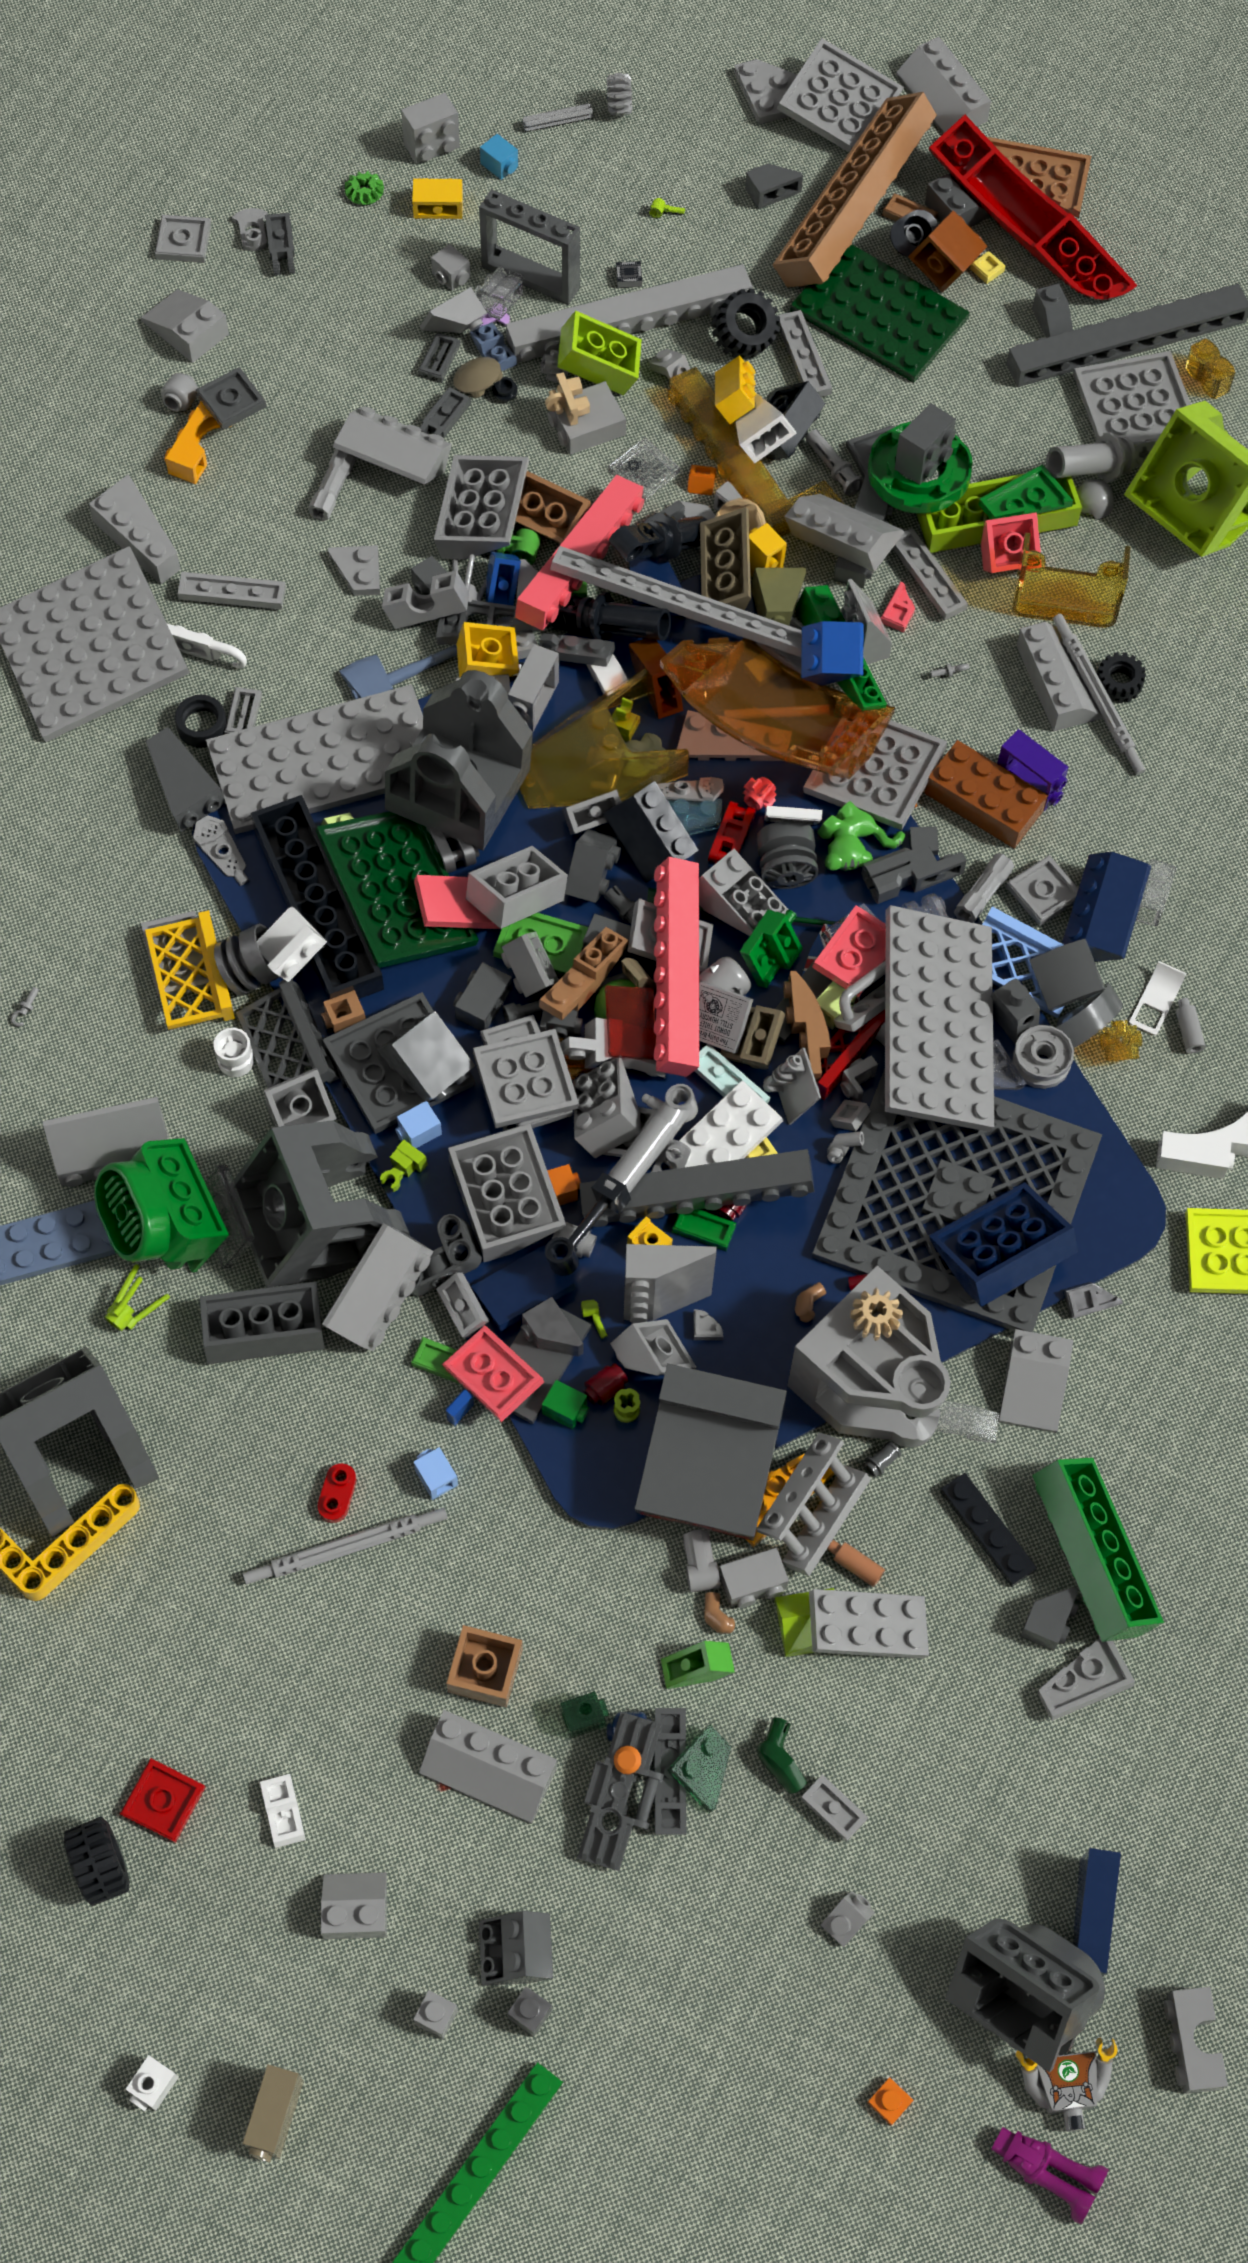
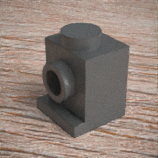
(567, 1027)

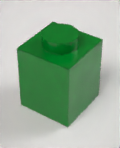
(565, 1405)

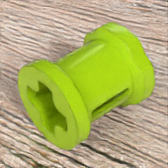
(630, 1413)

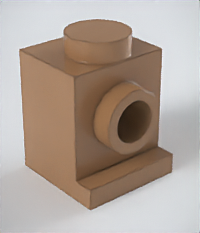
(346, 1006)

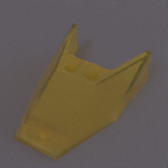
(590, 757)

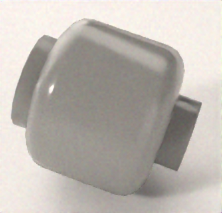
(179, 392)

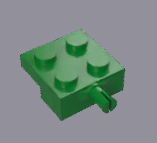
(771, 946)

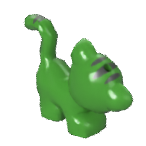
(846, 850)

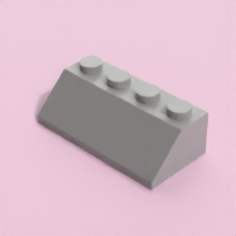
(945, 84)
(393, 445)
(842, 530)
(1055, 677)
(378, 1287)
(488, 1766)

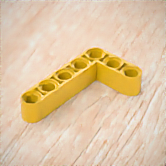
(63, 1548)

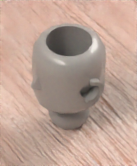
(727, 975)

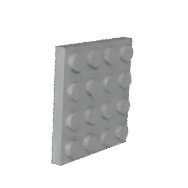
(837, 95)
(1132, 395)
(889, 779)

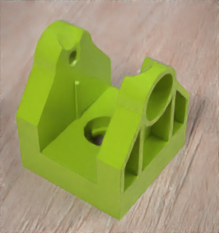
(1188, 444)

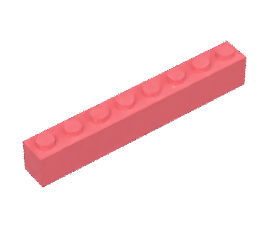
(591, 537)
(677, 967)

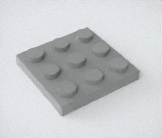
(525, 1078)

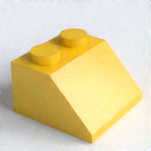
(487, 649)

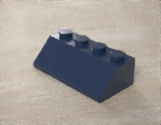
(1107, 904)

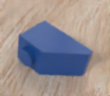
(502, 578)

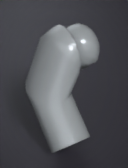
(841, 1144)

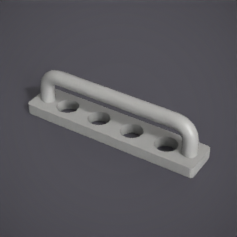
(867, 1008)

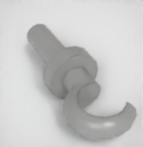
(948, 670)
(25, 1007)

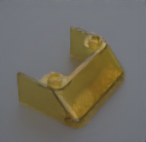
(1077, 595)

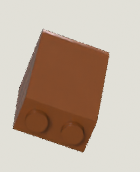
(948, 251)

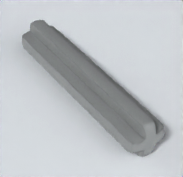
(557, 117)

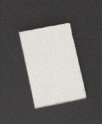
(777, 814)

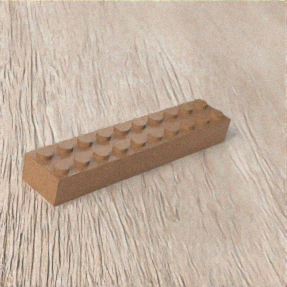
(854, 190)

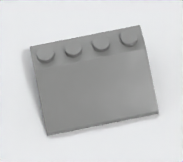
(479, 505)
(92, 1139)
(506, 1191)
(665, 1279)

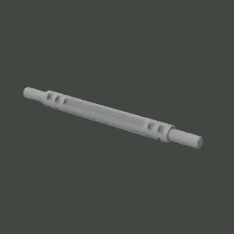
(1099, 694)
(345, 1545)

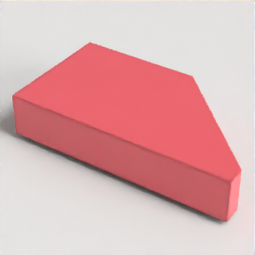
(899, 609)

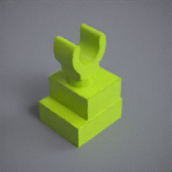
(625, 720)
(405, 1160)

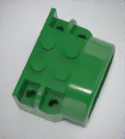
(159, 1207)

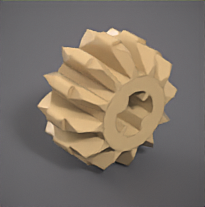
(883, 1322)

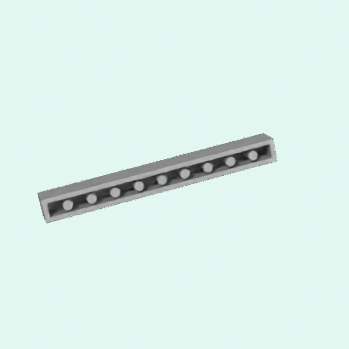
(631, 311)

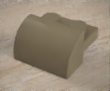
(758, 1038)

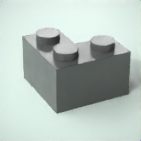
(591, 860)

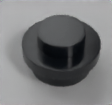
(505, 389)

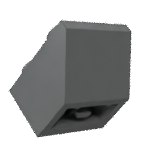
(516, 1948)

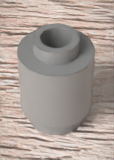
(585, 1246)

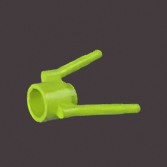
(120, 1313)

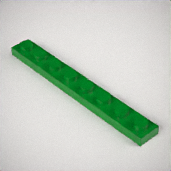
(481, 2167)

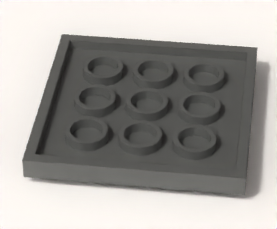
(369, 1077)

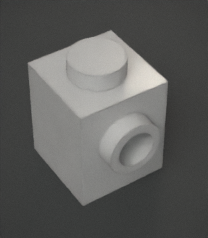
(450, 267)

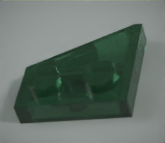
(703, 1767)

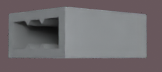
(597, 427)

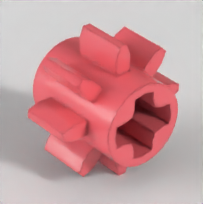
(759, 793)

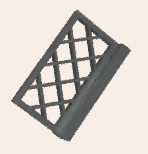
(304, 1027)

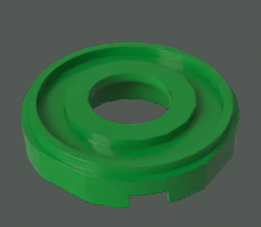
(908, 495)

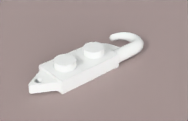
(204, 646)

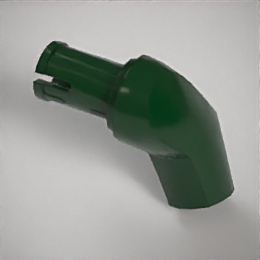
(777, 1760)

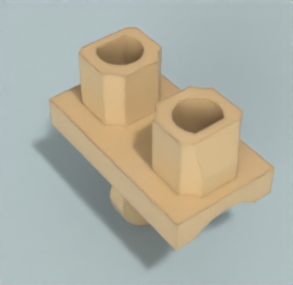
(564, 399)

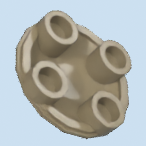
(477, 376)

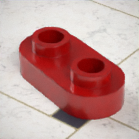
(337, 1491)

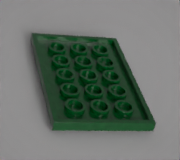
(882, 313)
(376, 870)

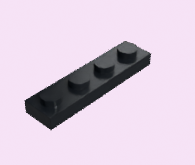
(988, 1529)

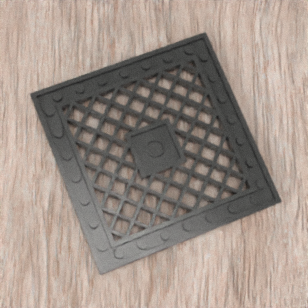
(951, 1196)

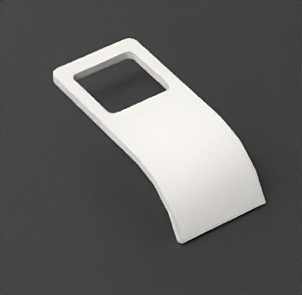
(1159, 994)

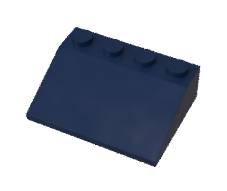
(1005, 1243)

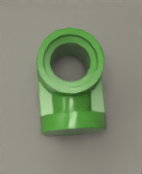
(523, 545)

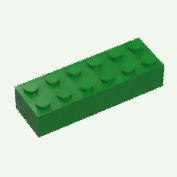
(1097, 1549)

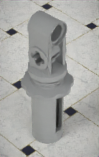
(1106, 457)

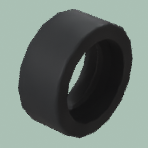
(195, 704)

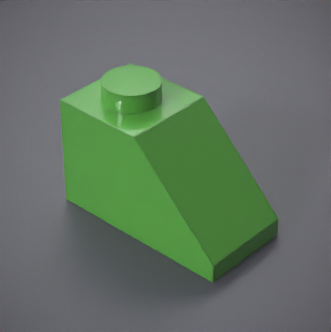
(697, 1664)

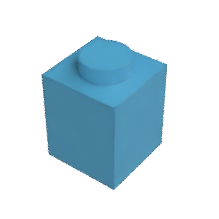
(499, 156)

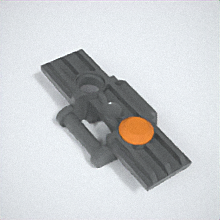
(610, 1787)

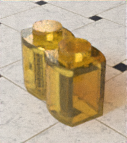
(1210, 368)

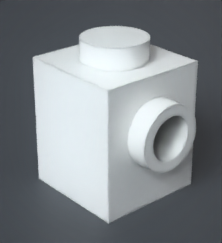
(151, 2084)

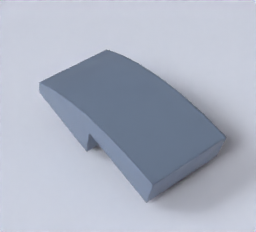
(491, 344)

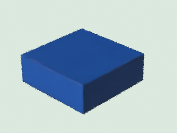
(459, 1407)

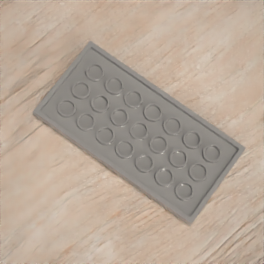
(322, 754)
(938, 1019)

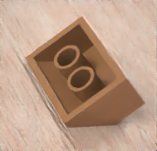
(549, 508)

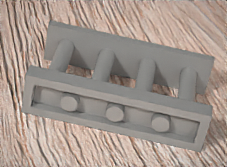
(829, 1514)

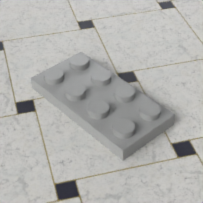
(868, 1624)

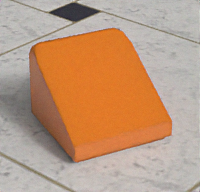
(701, 479)

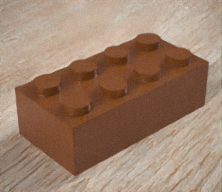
(986, 794)

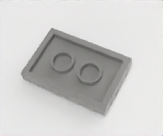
(643, 937)
(177, 949)

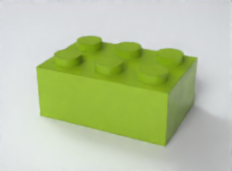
(599, 352)

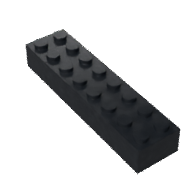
(311, 887)

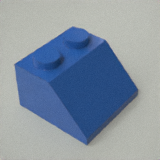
(832, 651)

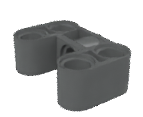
(447, 1258)

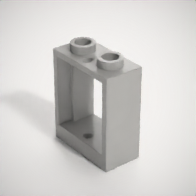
(535, 684)

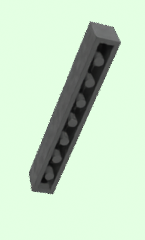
(711, 1186)

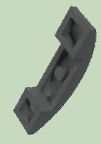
(670, 1794)

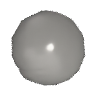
(1096, 498)

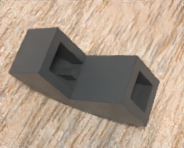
(1091, 1016)

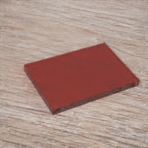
(630, 1022)

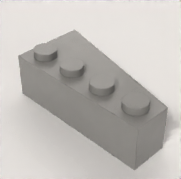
(130, 522)

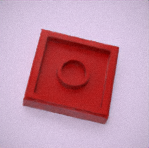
(163, 1800)

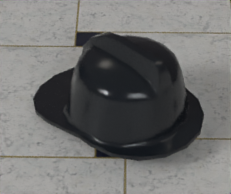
(911, 231)

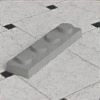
(804, 352)
(929, 575)
(231, 590)

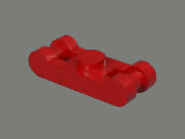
(732, 831)

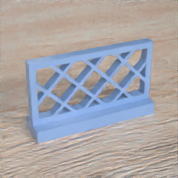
(1029, 941)

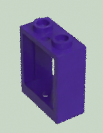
(1034, 765)

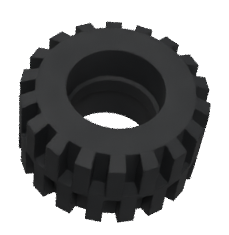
(758, 310)
(96, 1861)

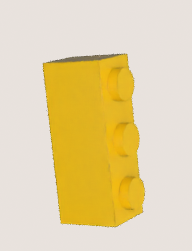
(735, 389)

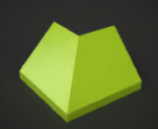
(795, 1623)

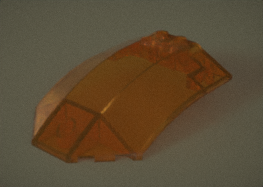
(773, 707)

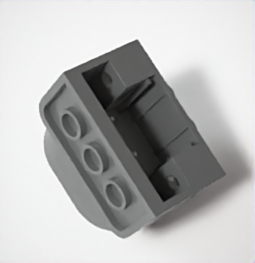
(1027, 1987)

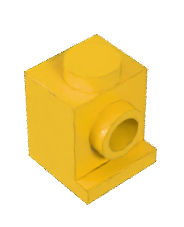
(647, 1230)

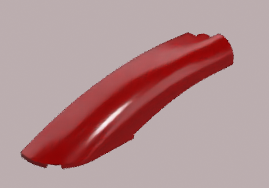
(1029, 214)

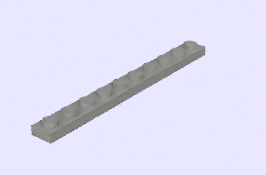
(677, 600)

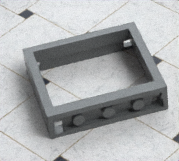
(538, 223)

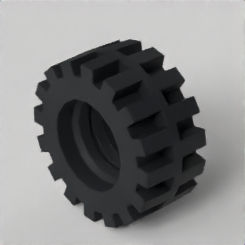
(1125, 665)

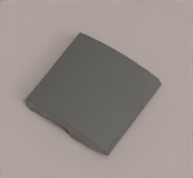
(1067, 974)

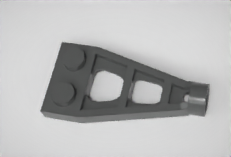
(450, 626)

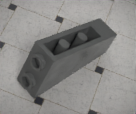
(184, 781)

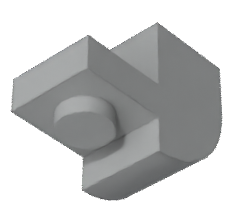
(592, 1047)

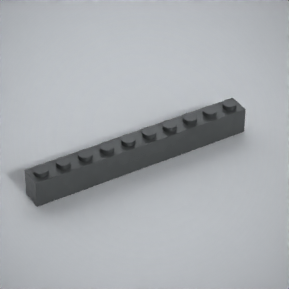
(1127, 335)

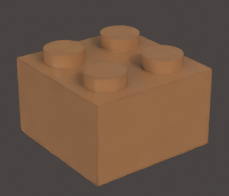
(484, 1666)

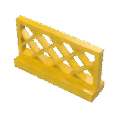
(219, 989)

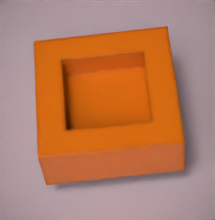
(890, 2101)

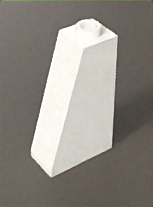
(762, 429)

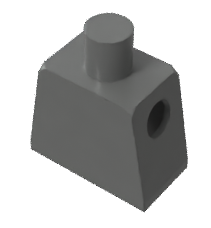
(1014, 1007)

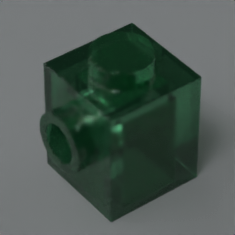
(584, 1714)

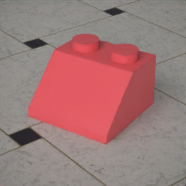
(1004, 540)

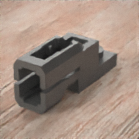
(907, 868)

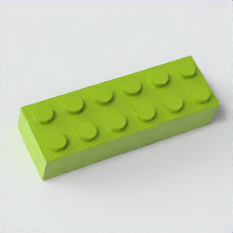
(964, 520)

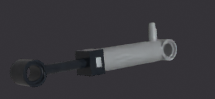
(614, 1189)

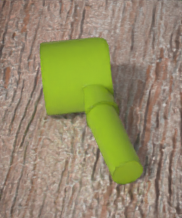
(659, 206)
(590, 1308)

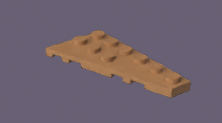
(1055, 172)

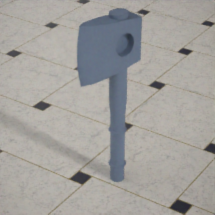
(370, 678)

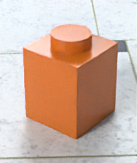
(565, 1184)

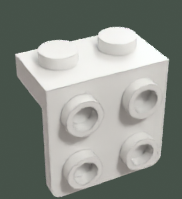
(290, 944)

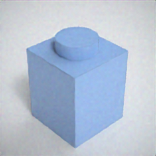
(418, 1125)
(435, 1472)

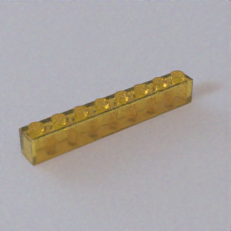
(721, 444)

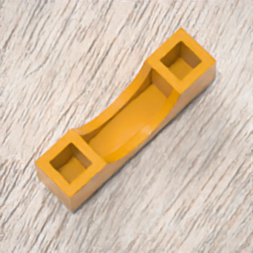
(186, 456)

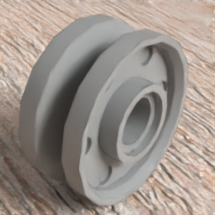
(1048, 1042)

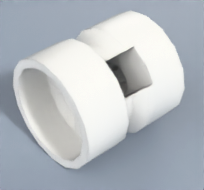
(233, 1052)

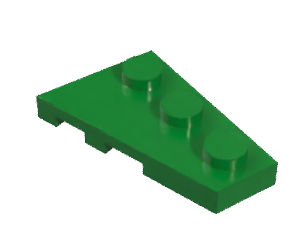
(1029, 493)

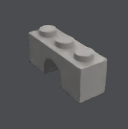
(407, 607)
(1196, 2069)

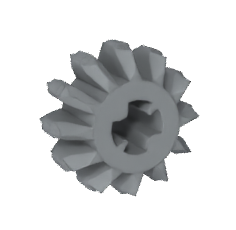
(619, 94)

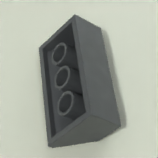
(261, 1322)

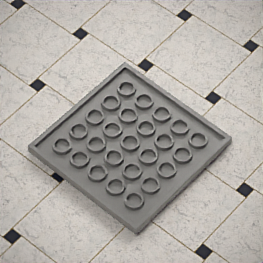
(89, 644)

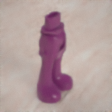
(1032, 2158)

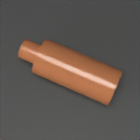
(856, 1562)

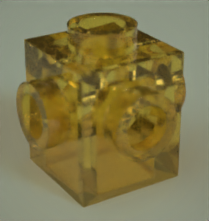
(1130, 1042)

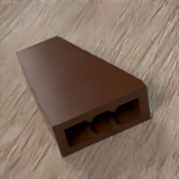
(660, 689)

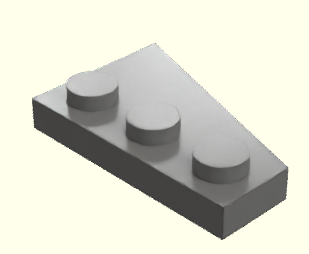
(1088, 1679)

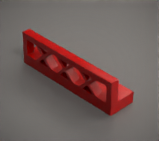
(849, 1053)

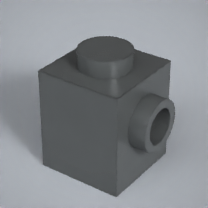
(423, 574)

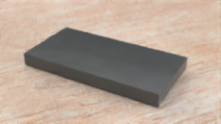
(547, 1364)

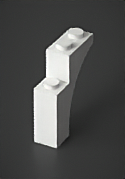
(1204, 1153)

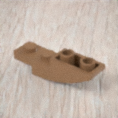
(586, 975)
(807, 1020)

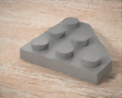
(763, 88)

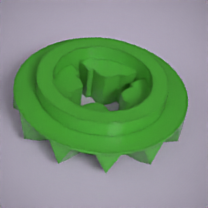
(364, 195)

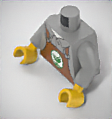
(1072, 2085)

